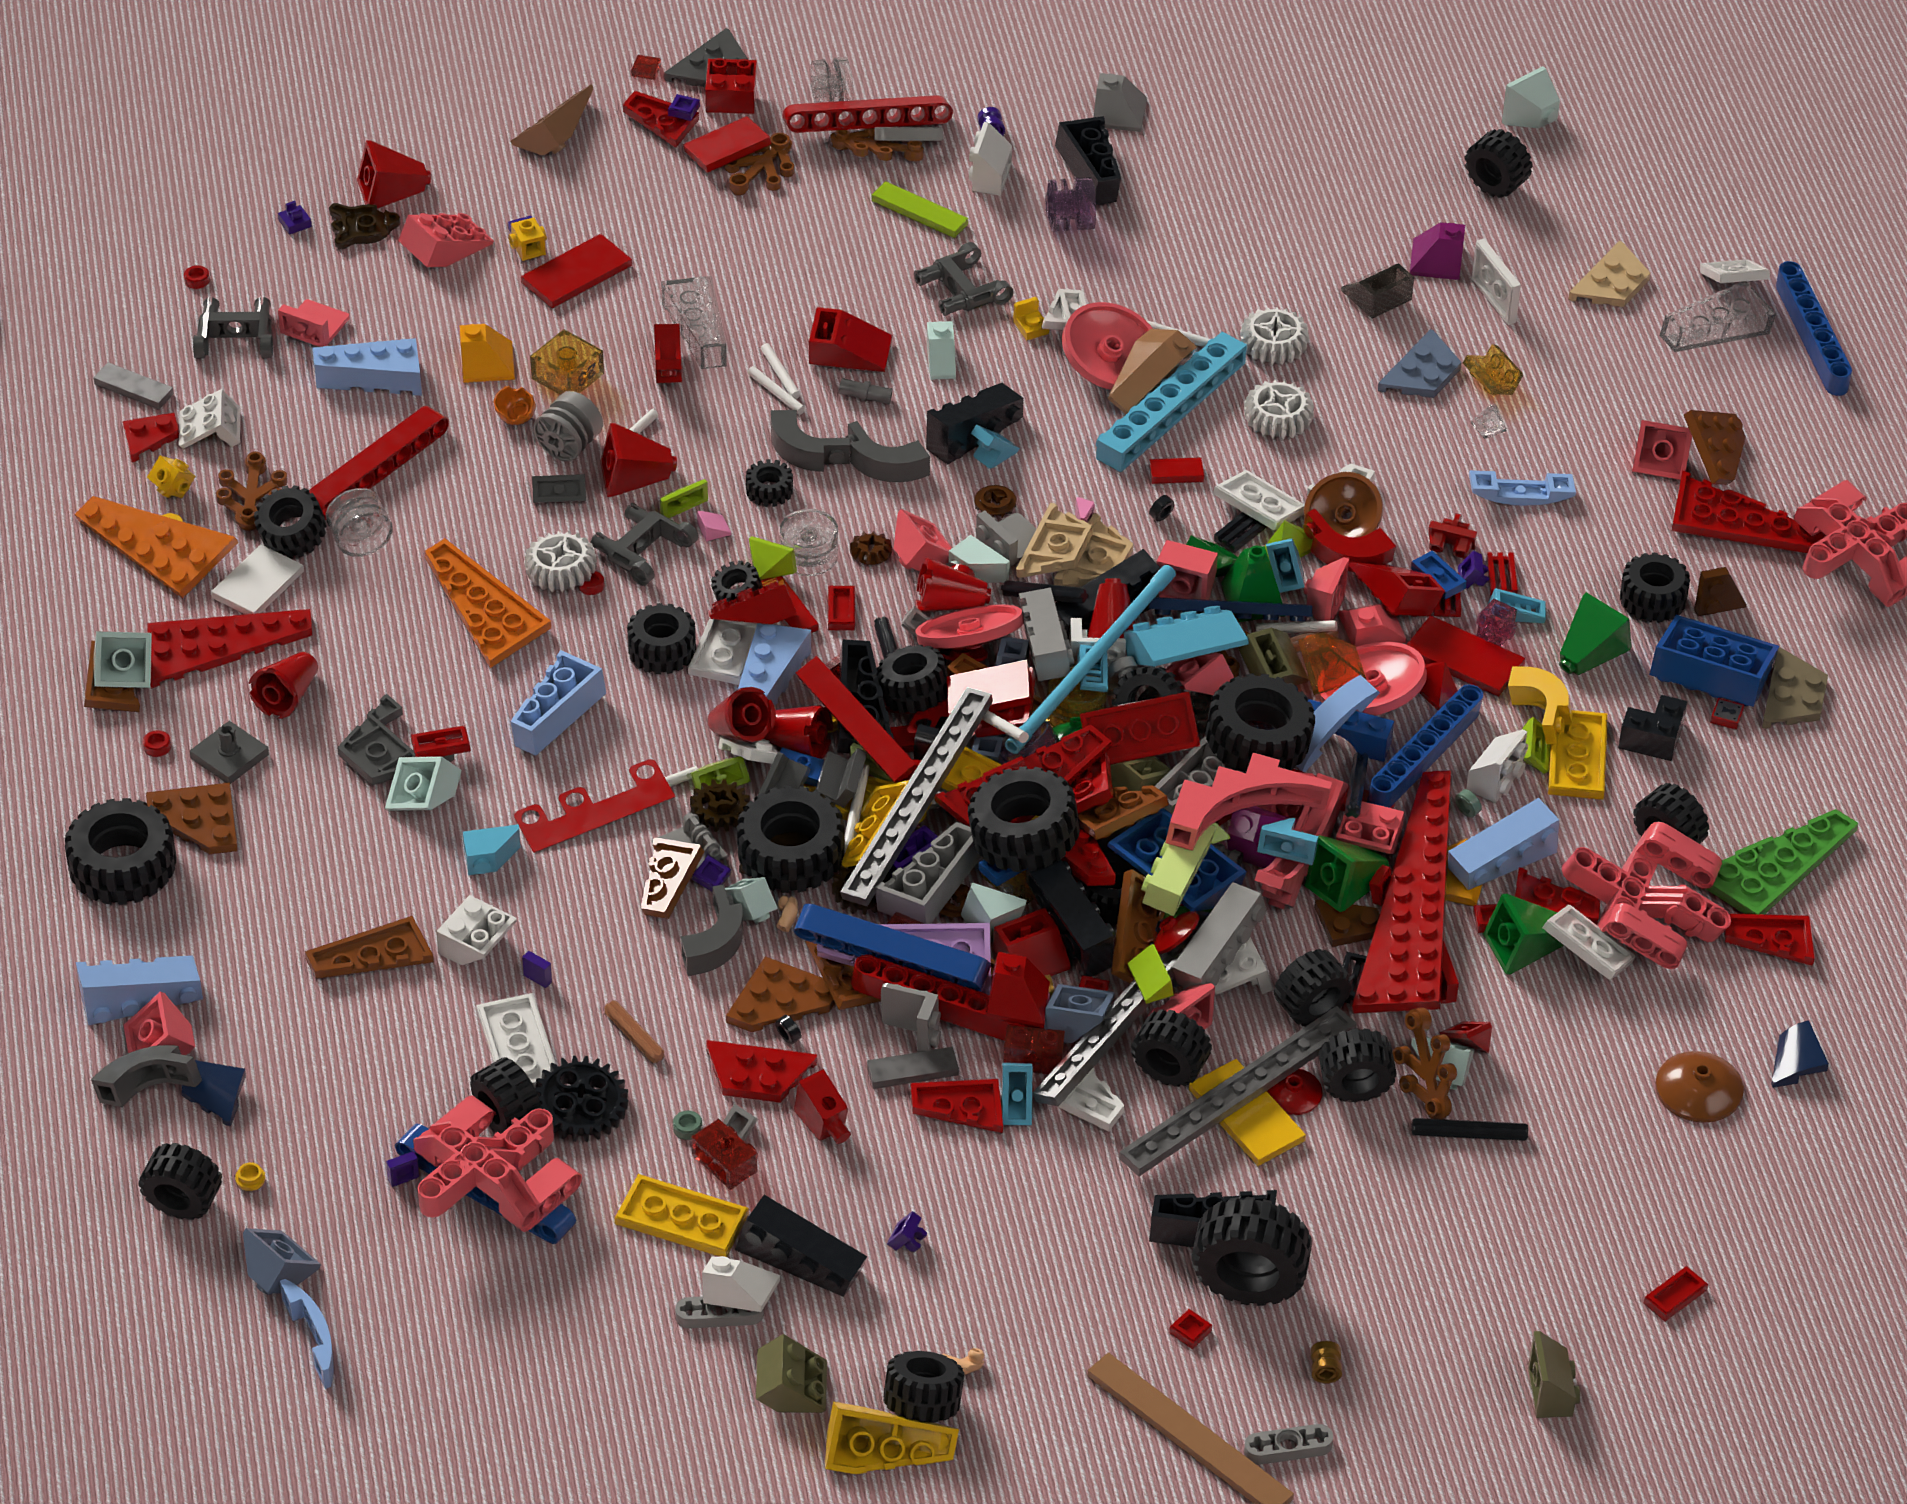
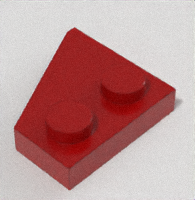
(150, 433)

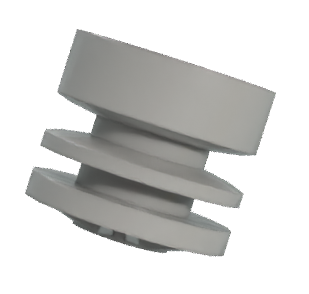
(568, 426)

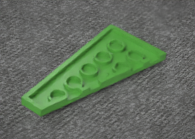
(1772, 867)

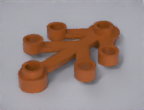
(779, 146)
(883, 149)
(255, 465)
(1428, 1067)

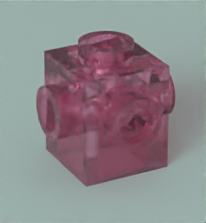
(1497, 622)

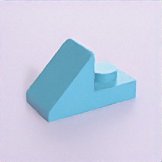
(992, 447)
(1283, 841)

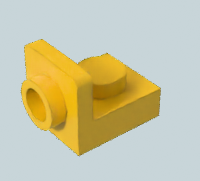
(1029, 319)

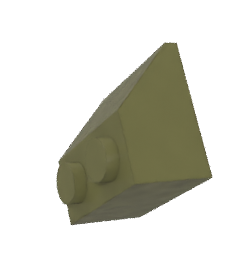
(1552, 1378)

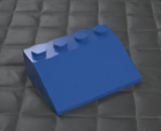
(1713, 660)
(1144, 843)

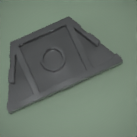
(694, 66)

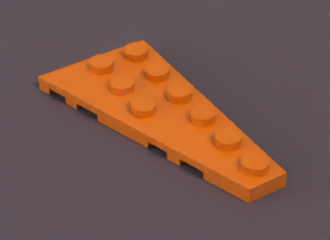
(162, 546)
(488, 608)

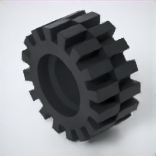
(769, 473)
(732, 575)

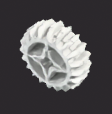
(1274, 335)
(1278, 409)
(560, 561)

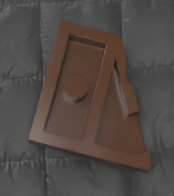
(1349, 926)

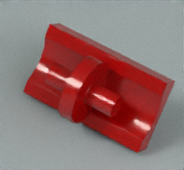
(1453, 533)

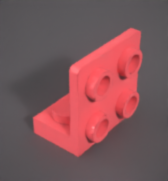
(311, 322)

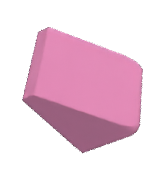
(1084, 509)
(712, 525)

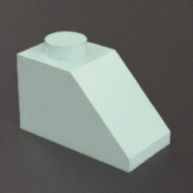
(941, 350)
(983, 560)
(754, 897)

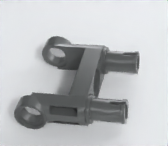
(965, 294)
(216, 325)
(648, 529)

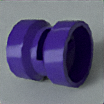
(993, 116)

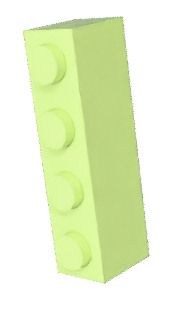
(1174, 873)

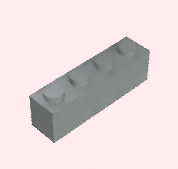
(1220, 937)

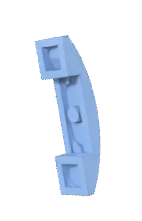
(1522, 492)
(1335, 711)
(300, 1306)

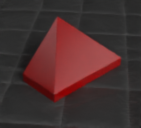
(1438, 685)
(1471, 1034)

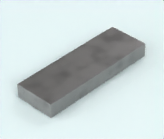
(133, 385)
(912, 1067)

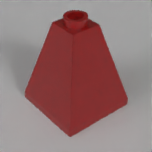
(389, 175)
(633, 461)

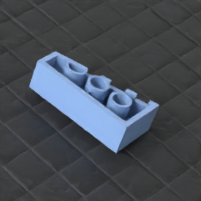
(369, 366)
(775, 658)
(557, 702)
(1506, 845)
(123, 989)

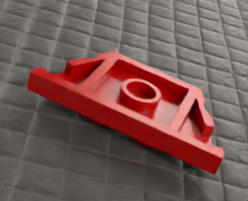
(756, 1070)

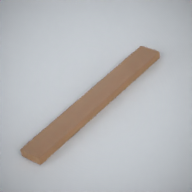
(1188, 1432)

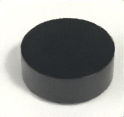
(1161, 508)
(788, 1029)

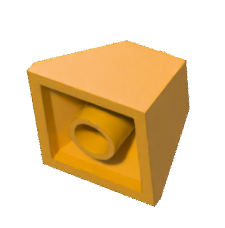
(485, 354)

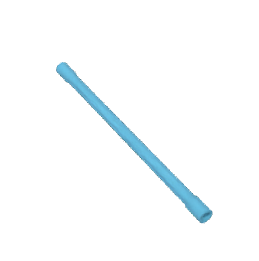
(1156, 585)

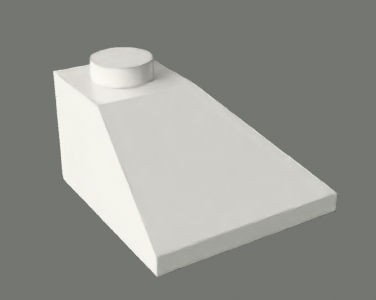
(737, 1284)

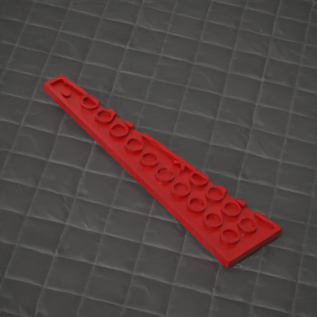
(1408, 940)

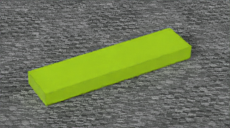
(919, 209)

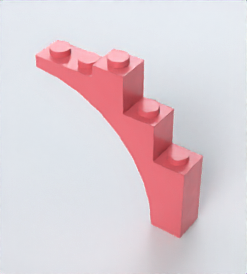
(1234, 790)
(1284, 876)

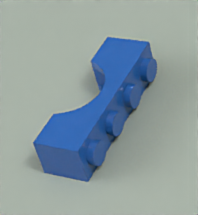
(1366, 733)

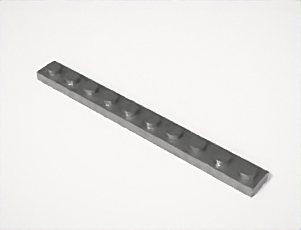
(916, 796)
(1104, 1035)
(1234, 1092)

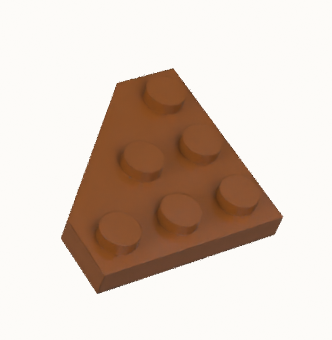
(1718, 441)
(1122, 810)
(199, 815)
(778, 991)

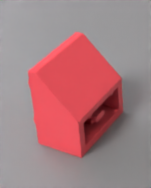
(1374, 828)

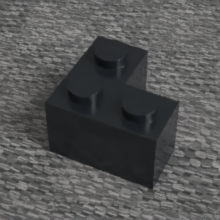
(1655, 732)

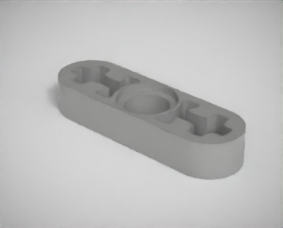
(909, 133)
(698, 1320)
(1280, 1454)

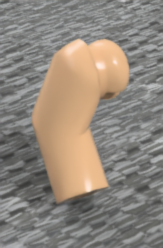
(790, 910)
(972, 1362)

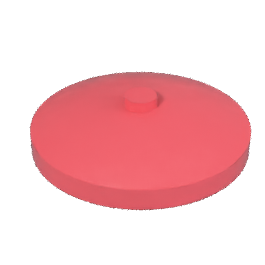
(1100, 340)
(970, 627)
(1392, 670)

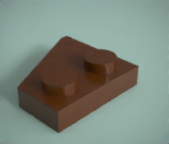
(1717, 593)

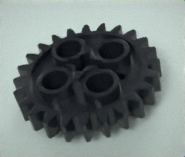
(582, 1098)

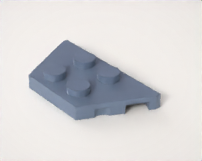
(1424, 368)

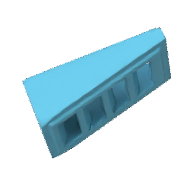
(1519, 601)
(1094, 683)

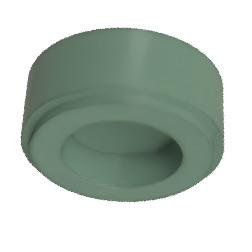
(1468, 803)
(687, 1124)

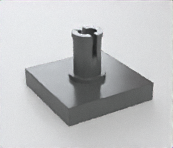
(229, 752)

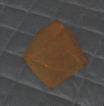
(1329, 661)

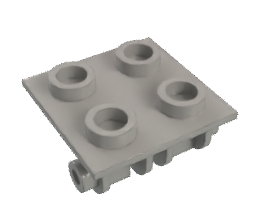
(697, 833)

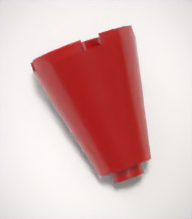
(948, 588)
(1109, 605)
(282, 685)
(743, 715)
(802, 730)

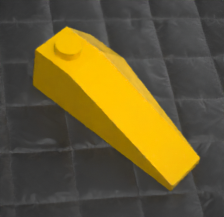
(874, 813)
(877, 1440)

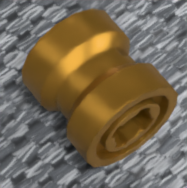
(1326, 1363)

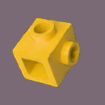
(528, 238)
(171, 477)

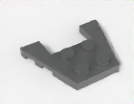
(373, 747)

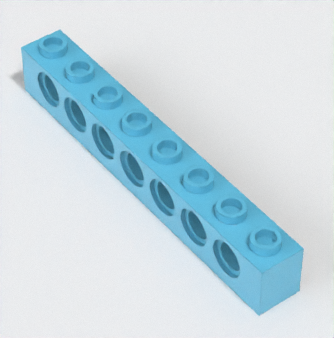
(1170, 401)

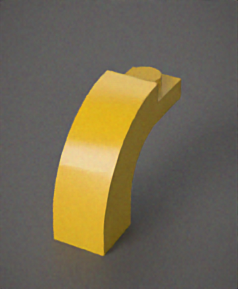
(1546, 691)

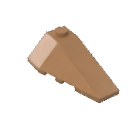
(555, 127)
(1150, 361)

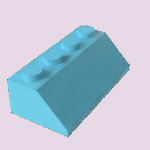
(1184, 637)

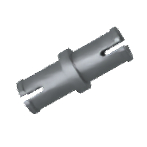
(865, 391)

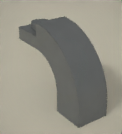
(804, 450)
(887, 463)
(718, 944)
(142, 1069)

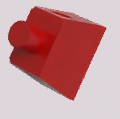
(822, 1107)

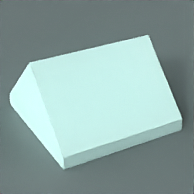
(122, 659)
(991, 907)

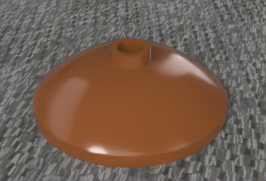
(1345, 494)
(1699, 1086)

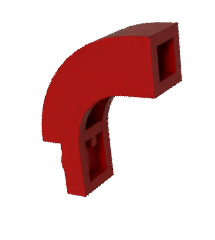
(667, 353)
(1332, 546)

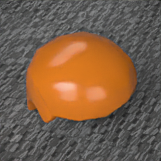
(514, 405)

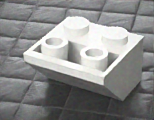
(990, 161)
(1498, 766)
(472, 931)

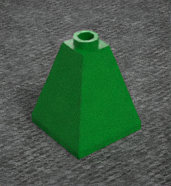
(1251, 580)
(1594, 636)
(1342, 872)
(1518, 934)

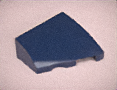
(1797, 1055)
(217, 1090)

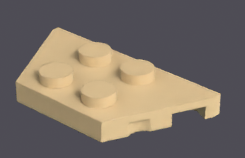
(1613, 278)
(1055, 544)
(1102, 553)

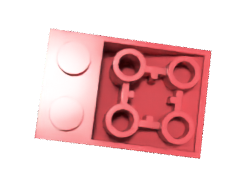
(442, 238)

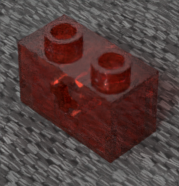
(1034, 1045)
(724, 1153)

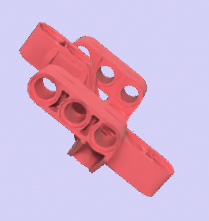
(1856, 538)
(1634, 903)
(493, 1164)

